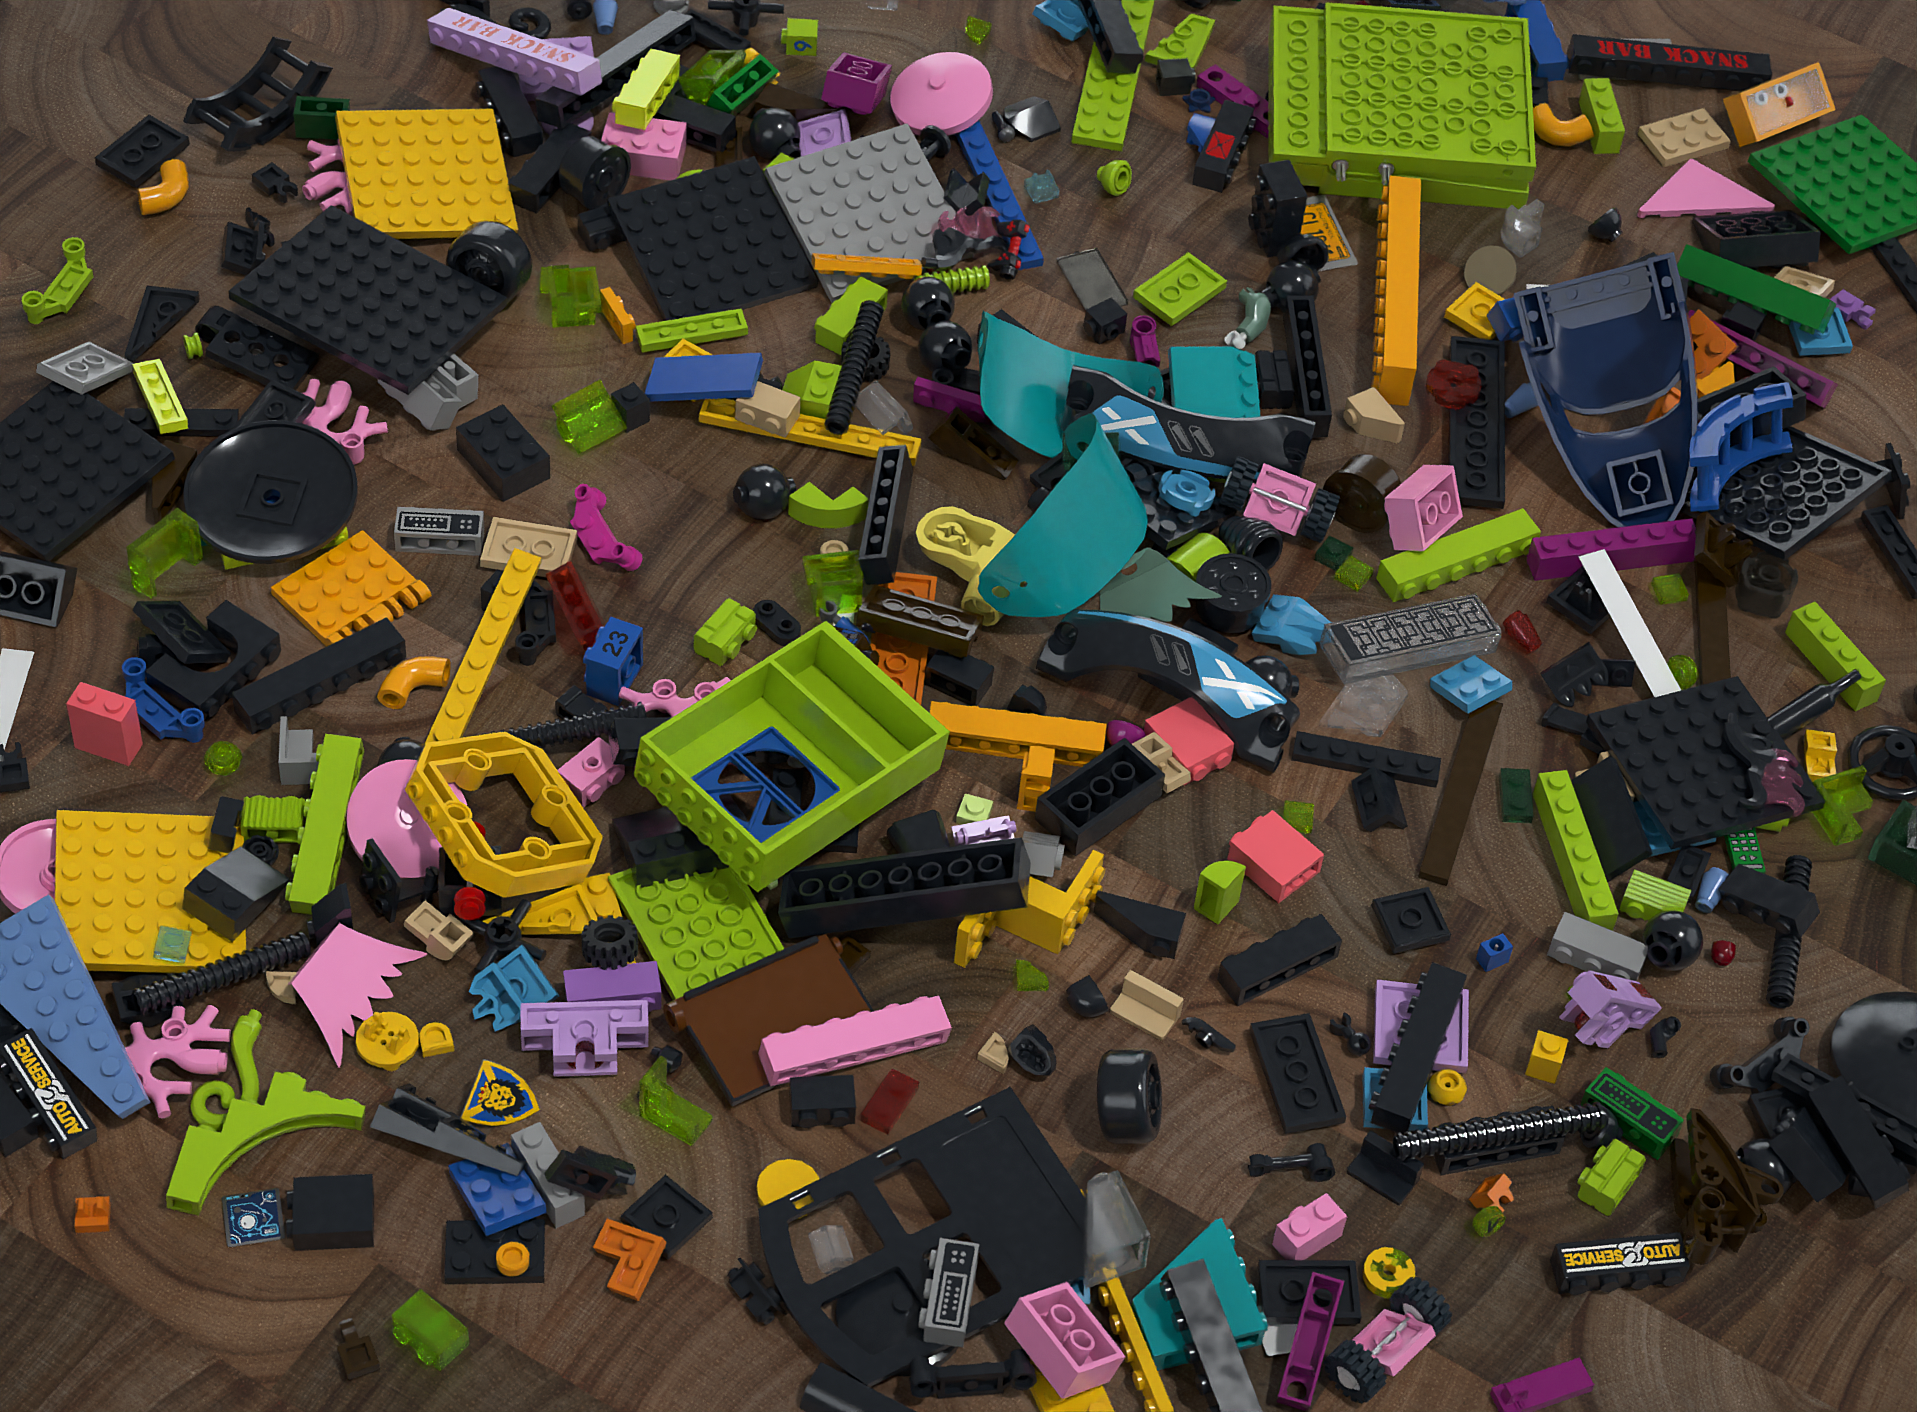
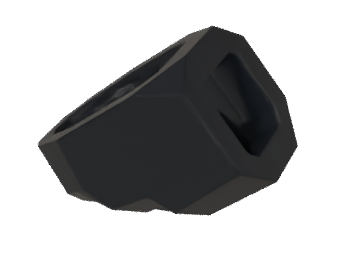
(1033, 1051)

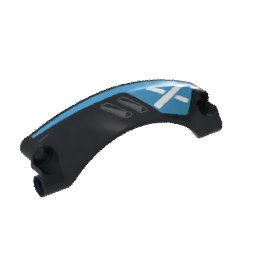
(1185, 438)
(1223, 684)

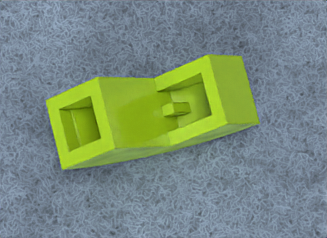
(818, 510)

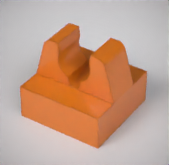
(1491, 1191)
(92, 1214)

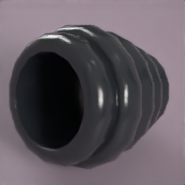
(1252, 539)

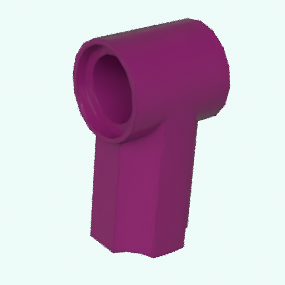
(1144, 341)

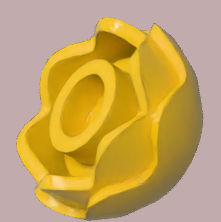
(1443, 1094)

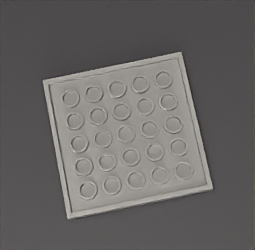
(863, 201)

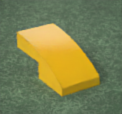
(1819, 754)

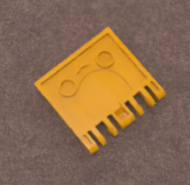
(349, 589)

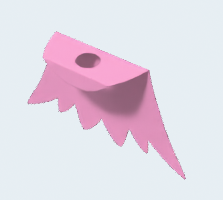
(342, 975)

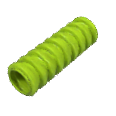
(964, 279)

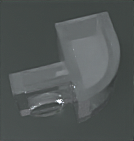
(1521, 228)

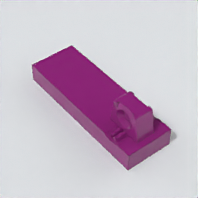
(1543, 1388)

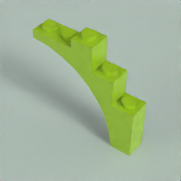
(247, 1124)

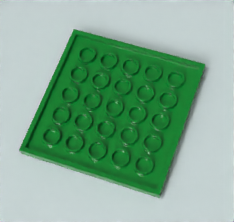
(1846, 182)

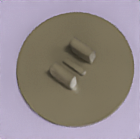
(1492, 268)

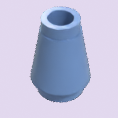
(605, 15)
(1520, 401)
(1709, 889)

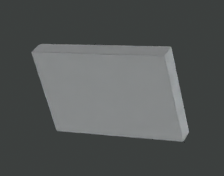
(84, 367)

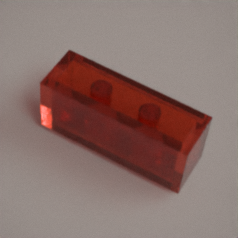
(576, 603)

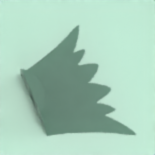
(1151, 588)

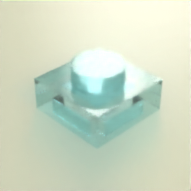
(172, 944)

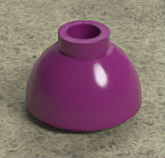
(1117, 730)

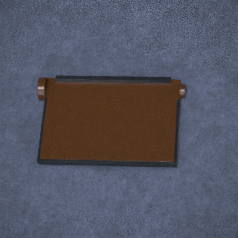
(766, 997)

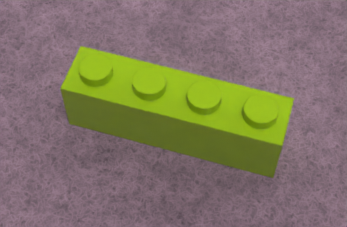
(1834, 654)

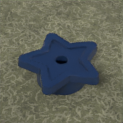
(1199, 100)

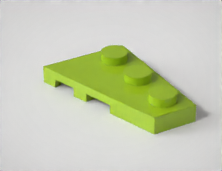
(1185, 42)

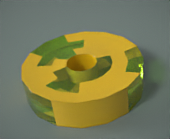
(1387, 1260)

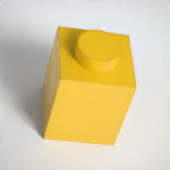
(1546, 1057)

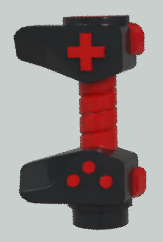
(1009, 262)

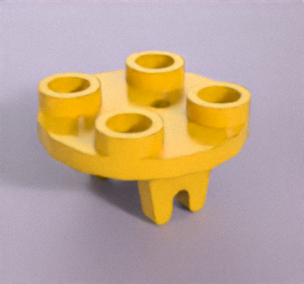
(397, 1048)

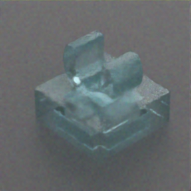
(1042, 187)

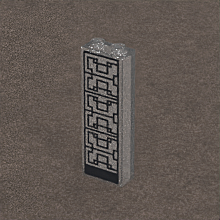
(1410, 638)

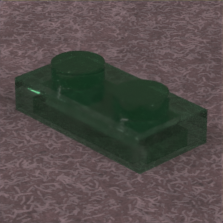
(1516, 795)

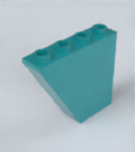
(1235, 1295)

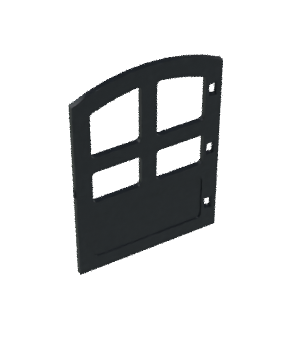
(1001, 1193)

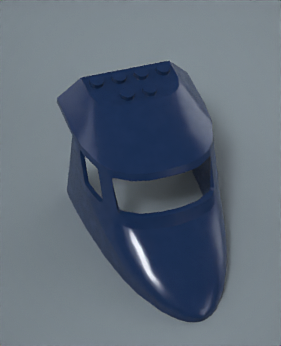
(1607, 349)

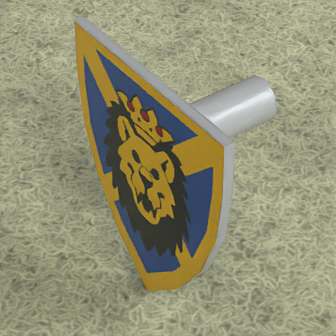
(498, 1097)

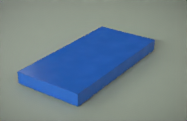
(704, 377)

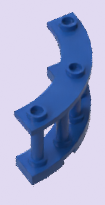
(1711, 443)

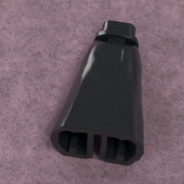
(918, 833)

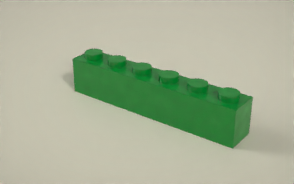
(1756, 289)

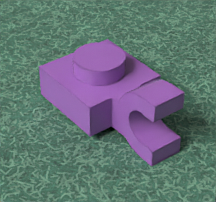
(1853, 308)

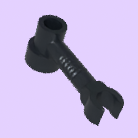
(1316, 1161)

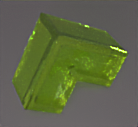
(1843, 797)
(667, 1109)

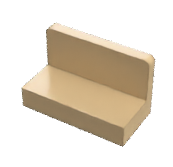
(1147, 1006)

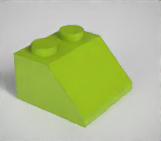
(814, 385)

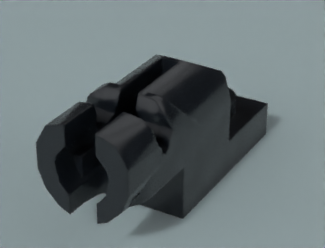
(590, 1173)

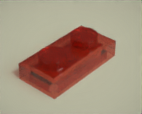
(889, 1101)

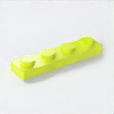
(160, 396)

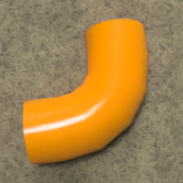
(1560, 132)
(169, 192)
(413, 674)

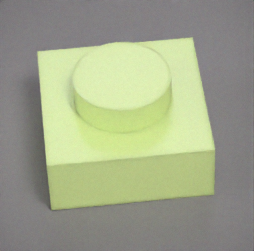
(974, 809)

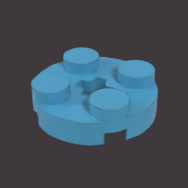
(1186, 491)

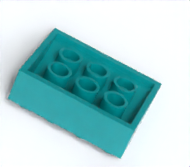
(1214, 381)

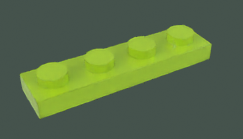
(693, 329)

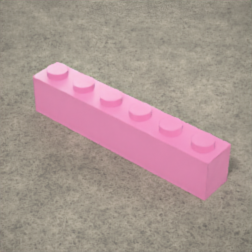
(854, 1040)

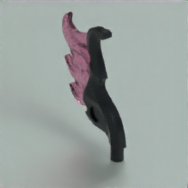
(962, 234)
(1768, 771)

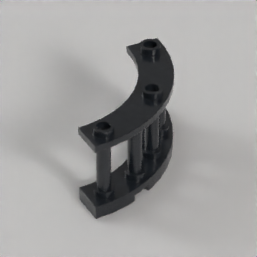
(275, 120)

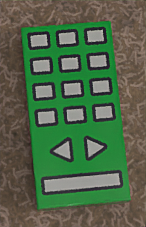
(1745, 850)

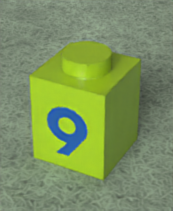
(800, 37)

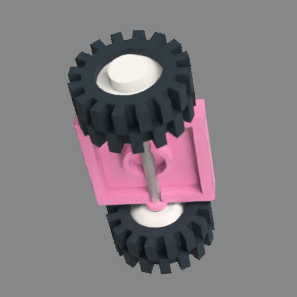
(1279, 499)
(1388, 1340)

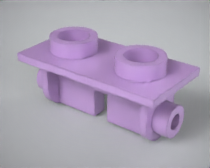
(984, 831)

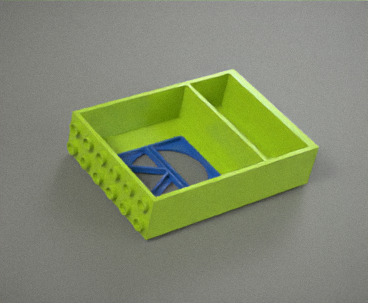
(810, 702)

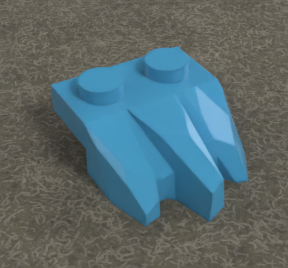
(1062, 16)
(1291, 624)
(509, 984)

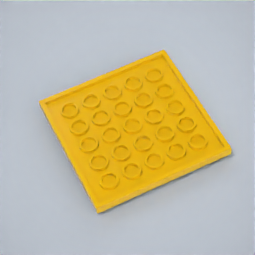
(424, 170)
(126, 879)

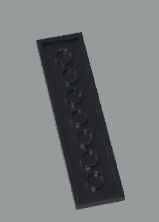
(1479, 427)

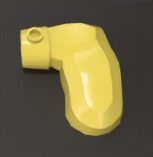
(966, 547)

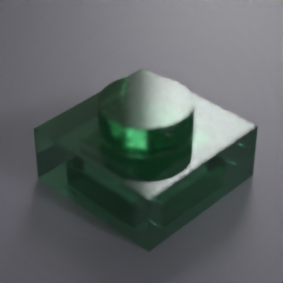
(1333, 553)

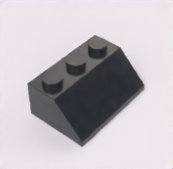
(35, 588)

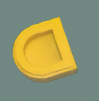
(435, 1039)

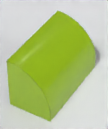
(1195, 552)
(1219, 889)

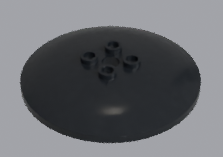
(263, 460)
(1878, 1049)

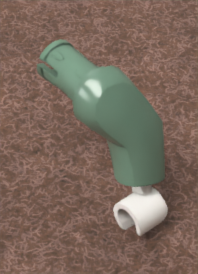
(1255, 321)

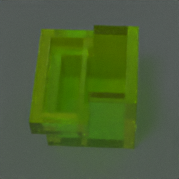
(573, 295)
(835, 579)

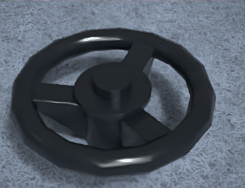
(1893, 760)

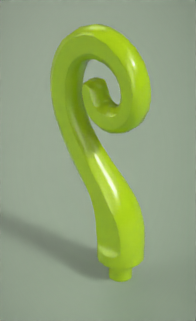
(242, 1042)

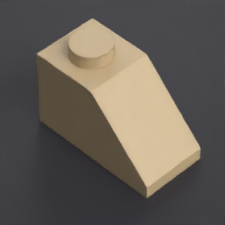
(1373, 416)

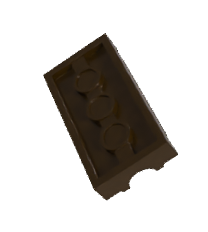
(919, 621)

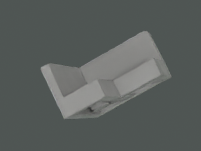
(296, 755)

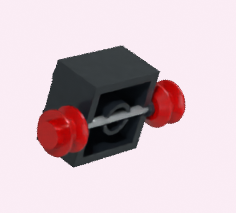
(462, 897)

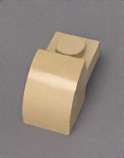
(1161, 755)
(440, 933)

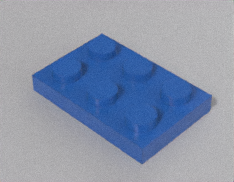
(496, 1196)

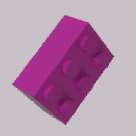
(856, 83)

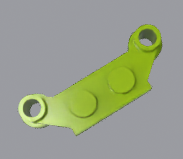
(64, 288)

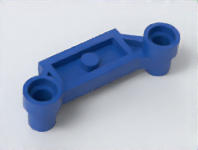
(155, 711)

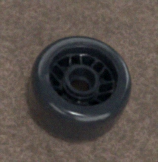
(492, 257)
(1129, 1096)

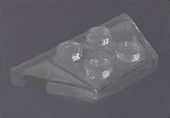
(1365, 706)

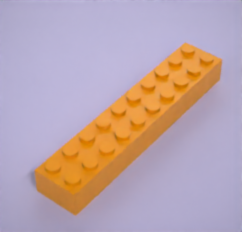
(1397, 290)

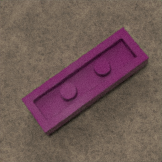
(947, 398)

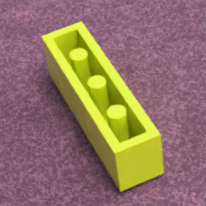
(646, 89)

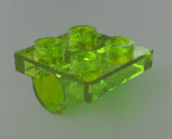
(588, 417)

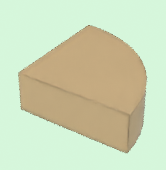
(279, 987)
(995, 1053)

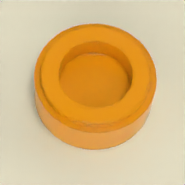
(512, 1259)

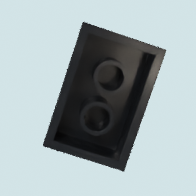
(1277, 206)
(503, 452)

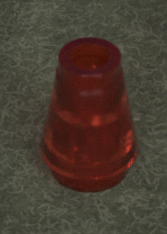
(1522, 631)

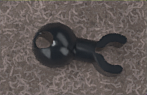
(1357, 1042)

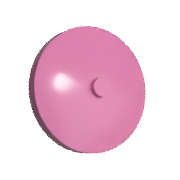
(943, 92)
(384, 812)
(28, 864)

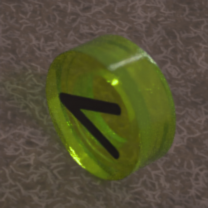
(1488, 1221)

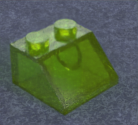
(711, 73)

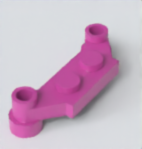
(596, 533)

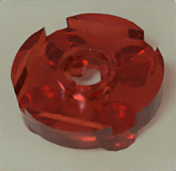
(1445, 373)

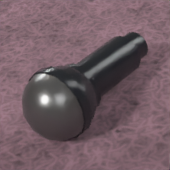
(1005, 131)

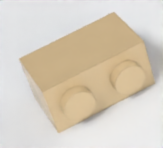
(769, 409)

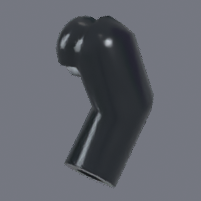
(1661, 1033)

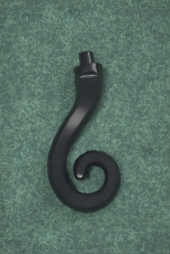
(543, 21)

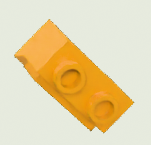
(1035, 776)

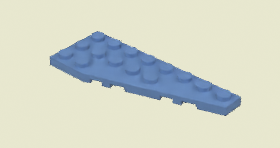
(54, 995)

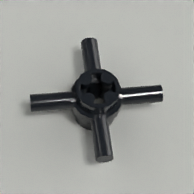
(745, 11)
(503, 936)

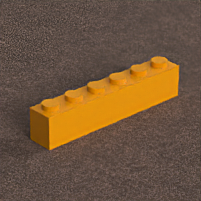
(1013, 733)

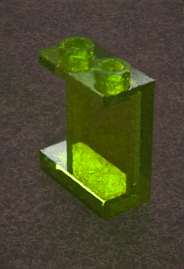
(162, 547)

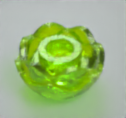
(1689, 668)
(226, 765)

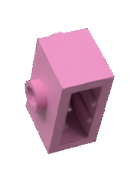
(591, 772)
(1309, 1229)

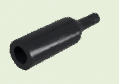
(1809, 705)

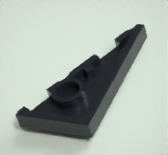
(157, 314)

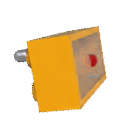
(1779, 104)

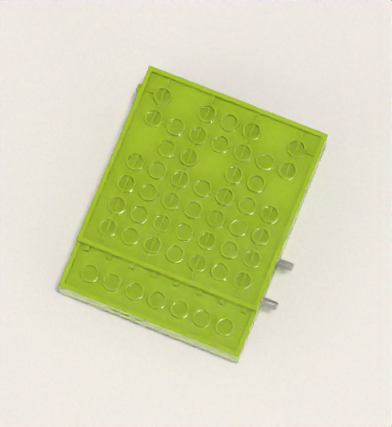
(1404, 97)

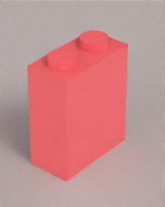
(104, 723)
(1194, 737)
(1275, 855)

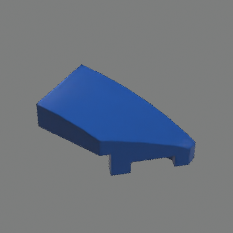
(1199, 130)

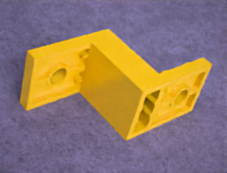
(1046, 920)

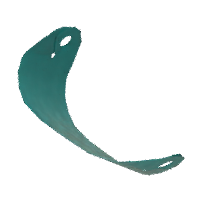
(1029, 378)
(1074, 537)

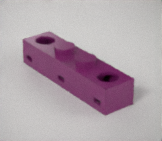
(1233, 90)
(1310, 1341)

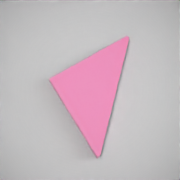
(1702, 192)

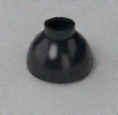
(1607, 225)
(1604, 1137)

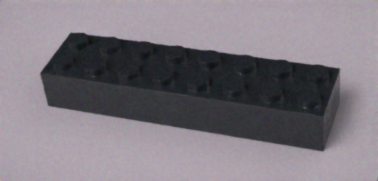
(905, 888)

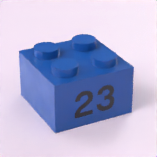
(613, 660)

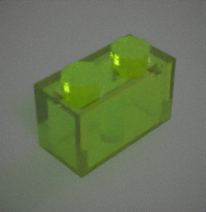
(429, 1330)

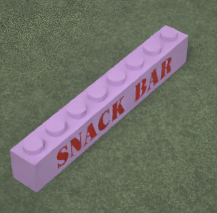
(515, 51)

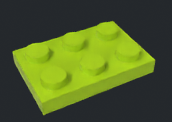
(1180, 289)

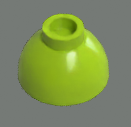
(1115, 177)

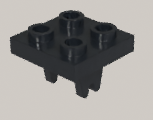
(1579, 601)

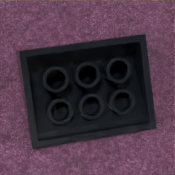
(1760, 238)
(664, 848)

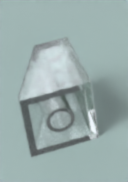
(1113, 1231)

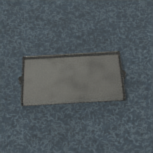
(1091, 278)

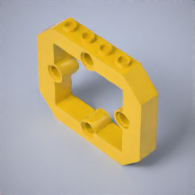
(536, 863)

